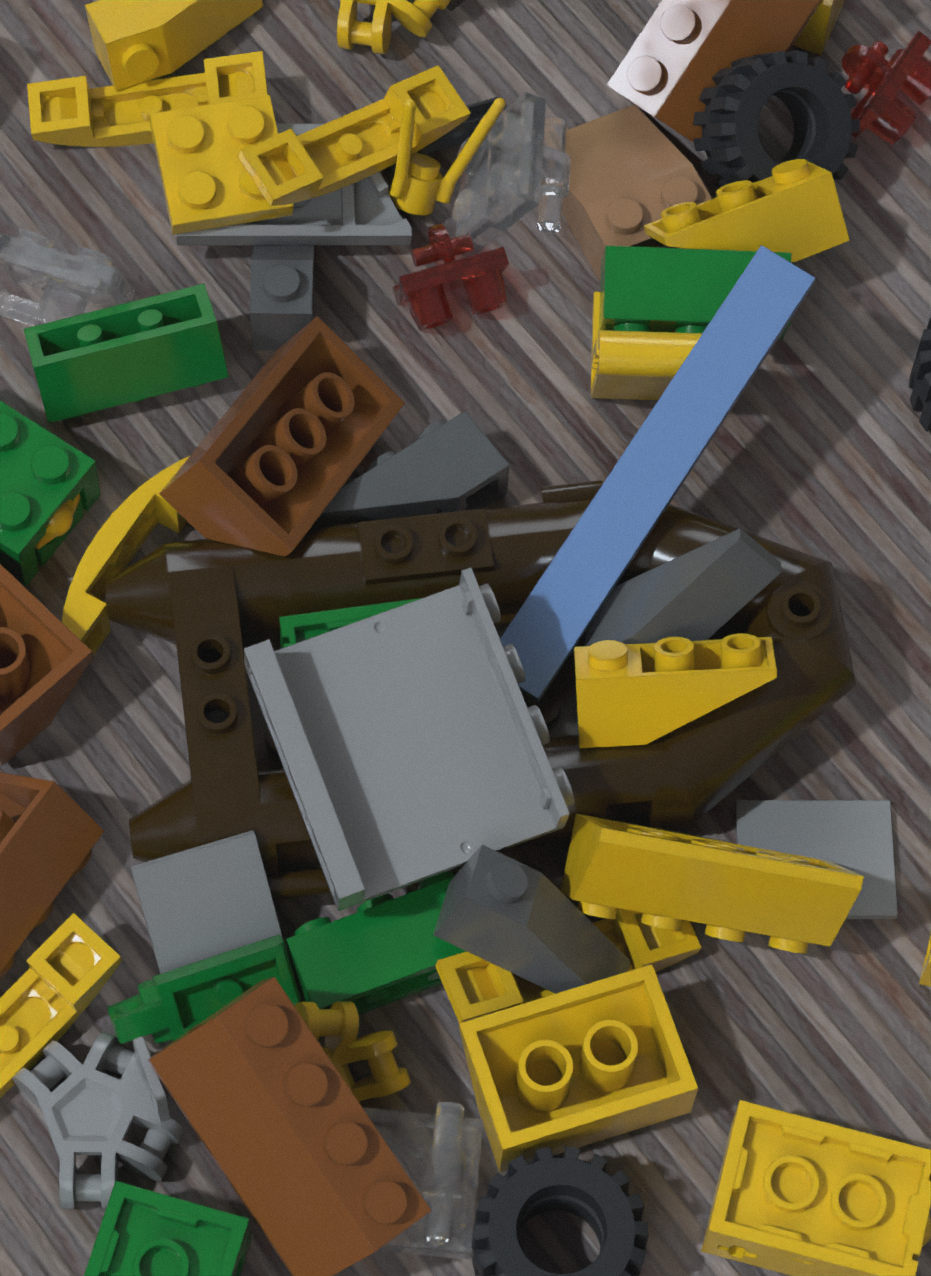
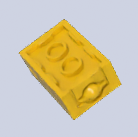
(818, 1198)

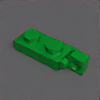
(194, 992)

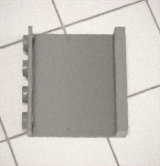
(409, 742)

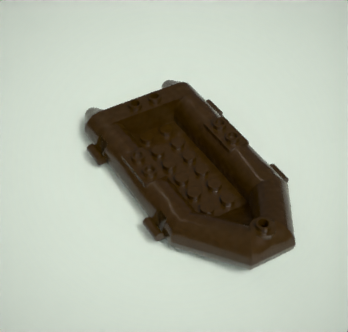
(229, 597)

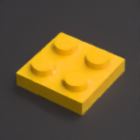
(201, 166)

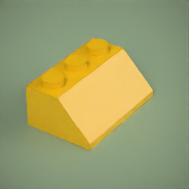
(577, 1066)

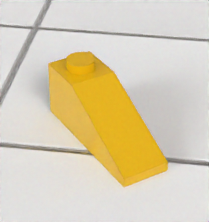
(158, 36)

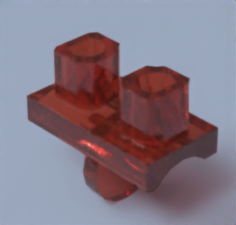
(904, 70)
(426, 288)

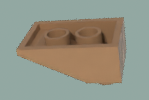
(623, 180)

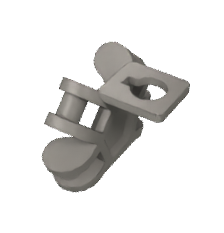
(95, 1111)

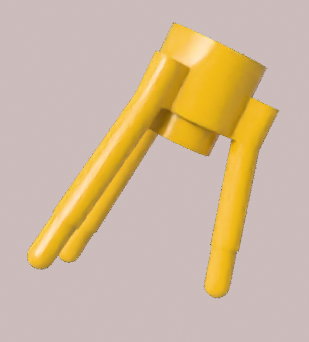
(417, 176)

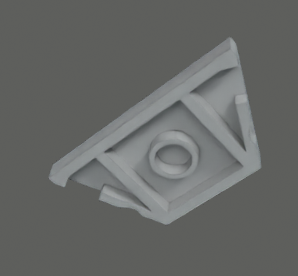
(344, 217)

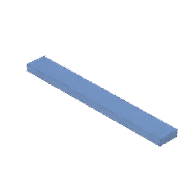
(654, 467)

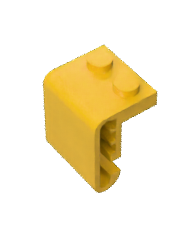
(634, 362)

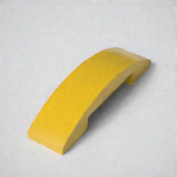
(75, 115)
(354, 145)
(112, 552)
(484, 988)
(51, 994)

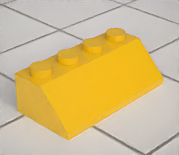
(707, 883)

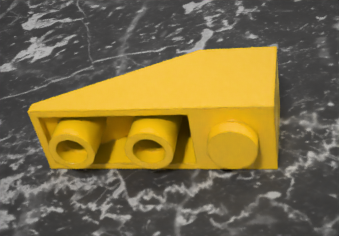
(785, 213)
(654, 688)

